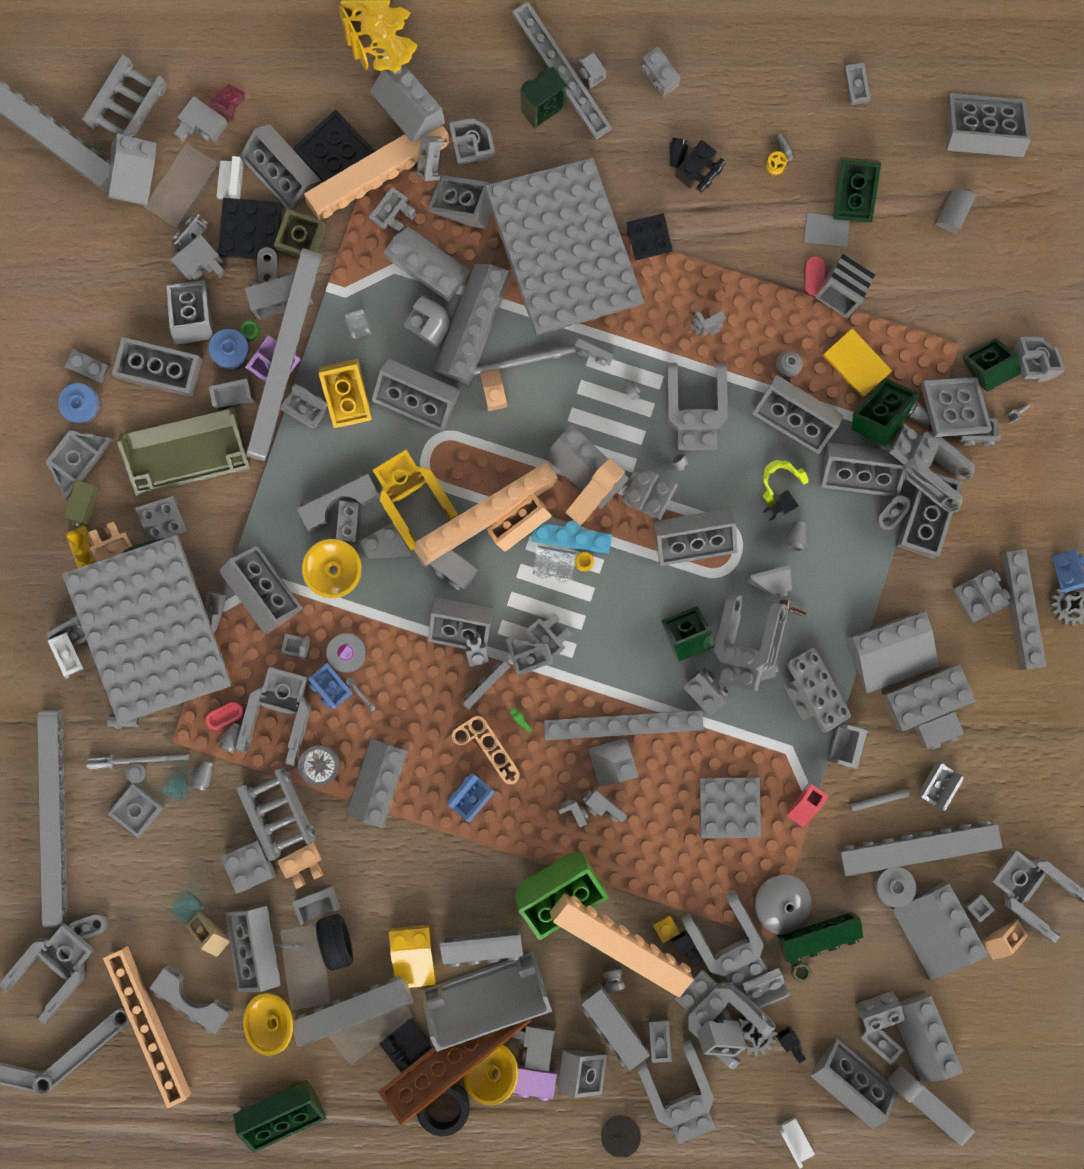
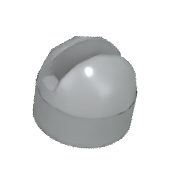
(679, 462)

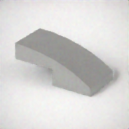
(214, 607)

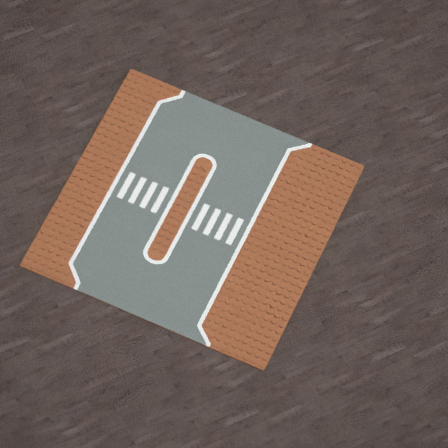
(617, 647)

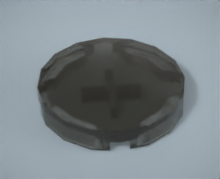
(620, 1136)

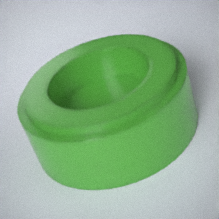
(250, 330)

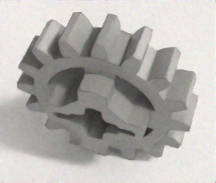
(1065, 609)
(755, 1044)

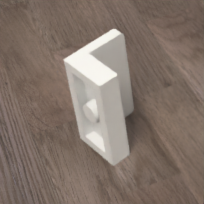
(230, 178)
(65, 655)
(796, 1140)

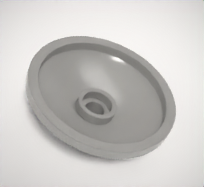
(773, 899)

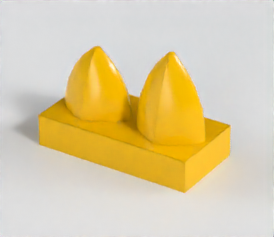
(79, 546)

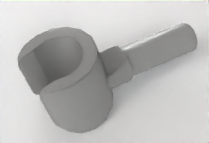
(1015, 414)

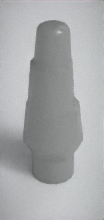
(784, 147)

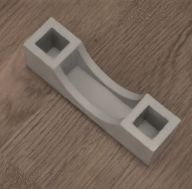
(316, 512)
(170, 987)

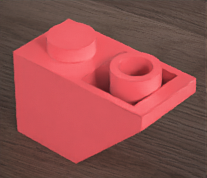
(807, 805)

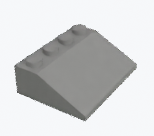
(987, 125)
(894, 651)
(940, 931)

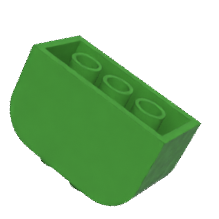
(544, 889)

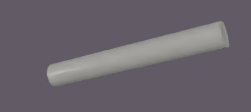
(879, 800)

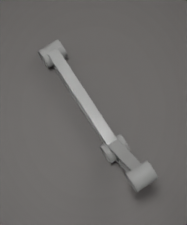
(32, 1079)

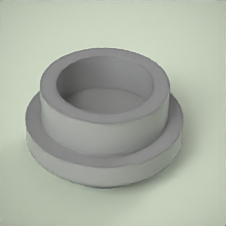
(632, 390)
(135, 773)

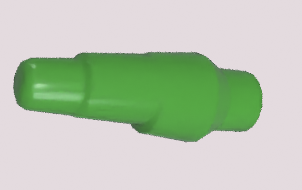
(518, 717)

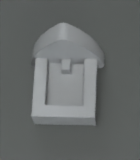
(296, 646)

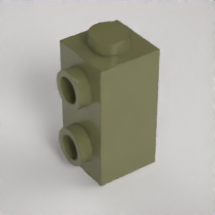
(81, 503)

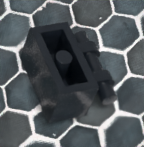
(696, 163)

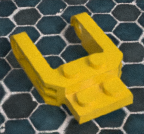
(400, 479)

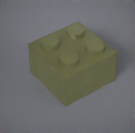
(299, 232)

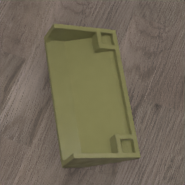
(184, 451)

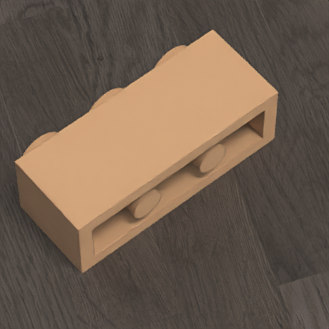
(519, 522)

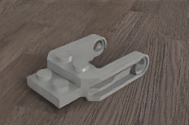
(697, 427)
(918, 454)
(742, 664)
(283, 693)
(1020, 879)
(65, 955)
(741, 959)
(707, 999)
(686, 1114)

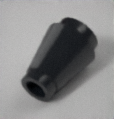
(678, 149)

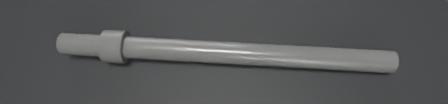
(554, 353)

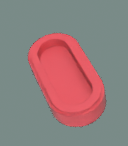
(814, 275)
(224, 715)

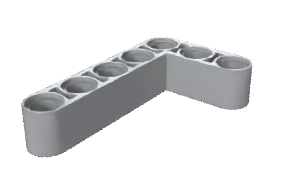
(930, 1105)

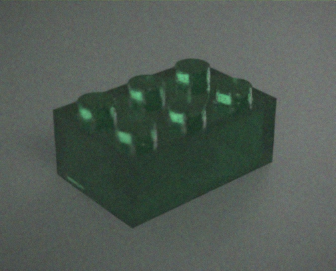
(543, 97)

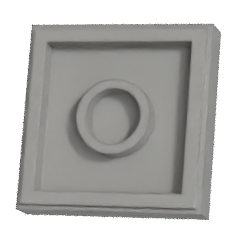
(135, 810)

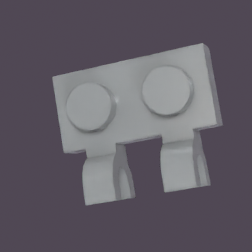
(388, 209)
(540, 632)

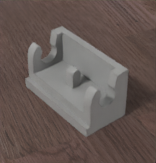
(429, 157)

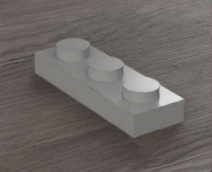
(485, 683)

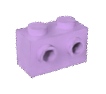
(535, 1083)

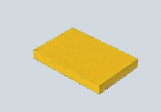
(857, 363)

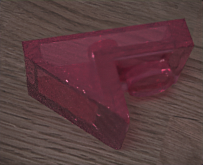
(227, 101)

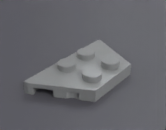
(75, 458)

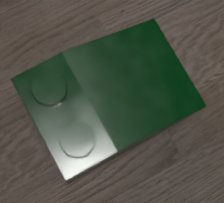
(856, 189)
(884, 411)

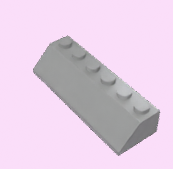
(472, 322)

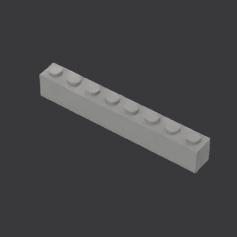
(54, 138)
(919, 849)

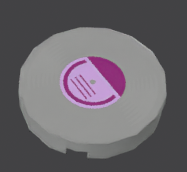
(346, 652)

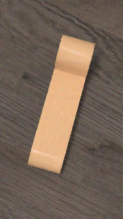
(595, 491)
(489, 751)

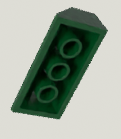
(820, 937)
(278, 1116)

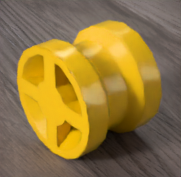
(777, 158)

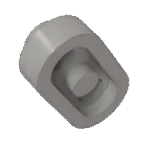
(266, 267)
(893, 514)
(88, 926)

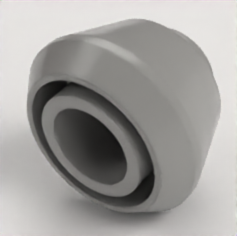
(783, 363)

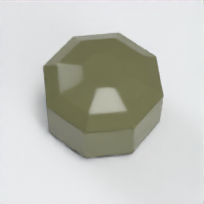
(801, 972)

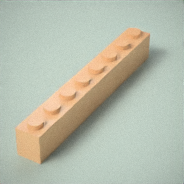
(366, 174)
(484, 514)
(621, 944)
(147, 1027)

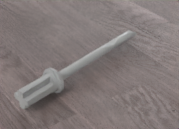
(110, 761)

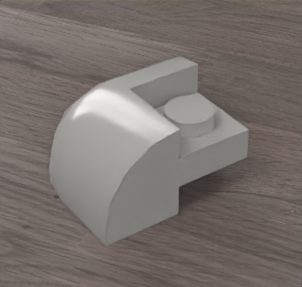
(472, 141)
(428, 321)
(1038, 359)

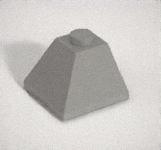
(772, 582)
(613, 762)

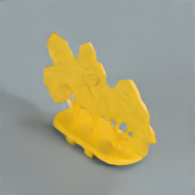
(380, 24)

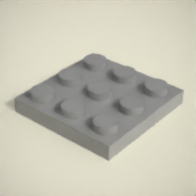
(956, 407)
(730, 807)

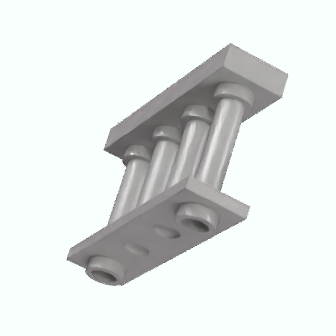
(114, 85)
(265, 830)

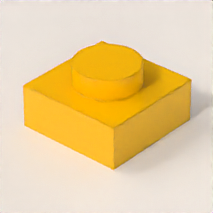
(666, 929)

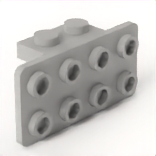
(815, 691)

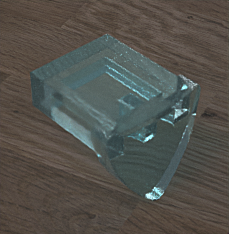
(177, 788)
(187, 907)

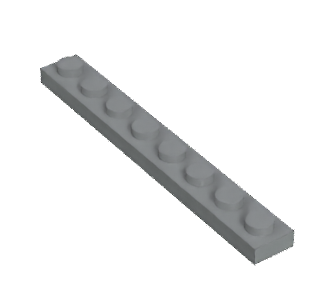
(552, 56)
(623, 725)

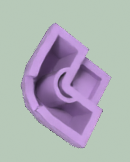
(262, 358)

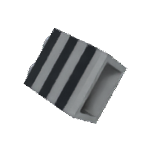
(845, 286)

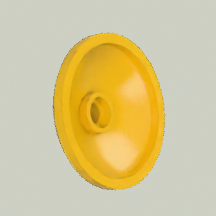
(319, 561)
(268, 1024)
(482, 1080)

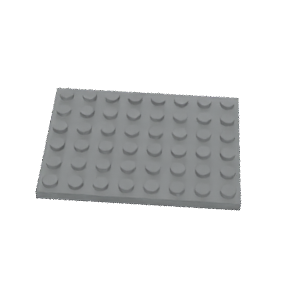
(563, 246)
(147, 629)

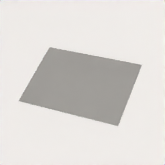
(825, 230)

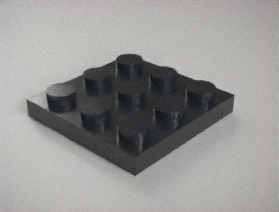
(332, 147)
(248, 227)

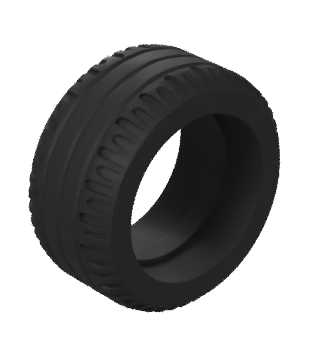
(334, 942)
(447, 1128)

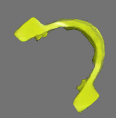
(771, 468)

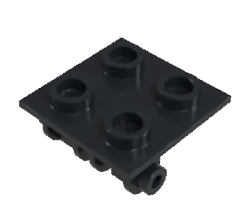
(649, 236)
(405, 1045)

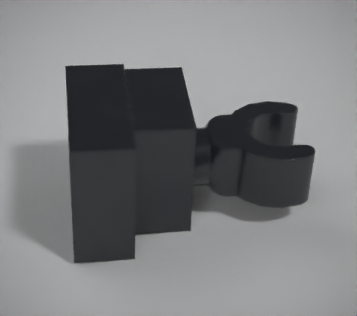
(785, 505)
(684, 945)
(790, 1041)

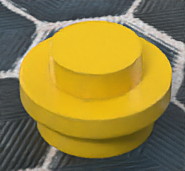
(584, 561)

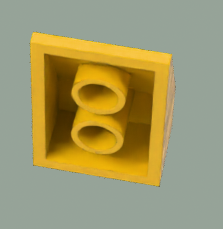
(345, 393)
(413, 955)

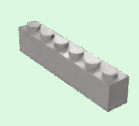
(1023, 610)
(352, 1011)

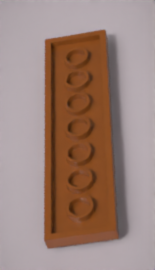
(439, 1071)

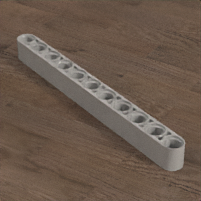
(284, 354)
(52, 818)

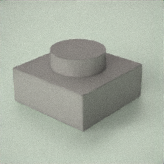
(979, 908)

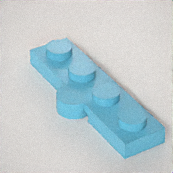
(572, 537)

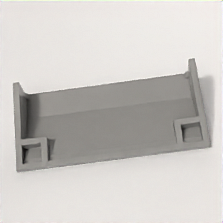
(485, 1001)

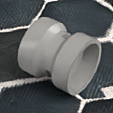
(613, 979)

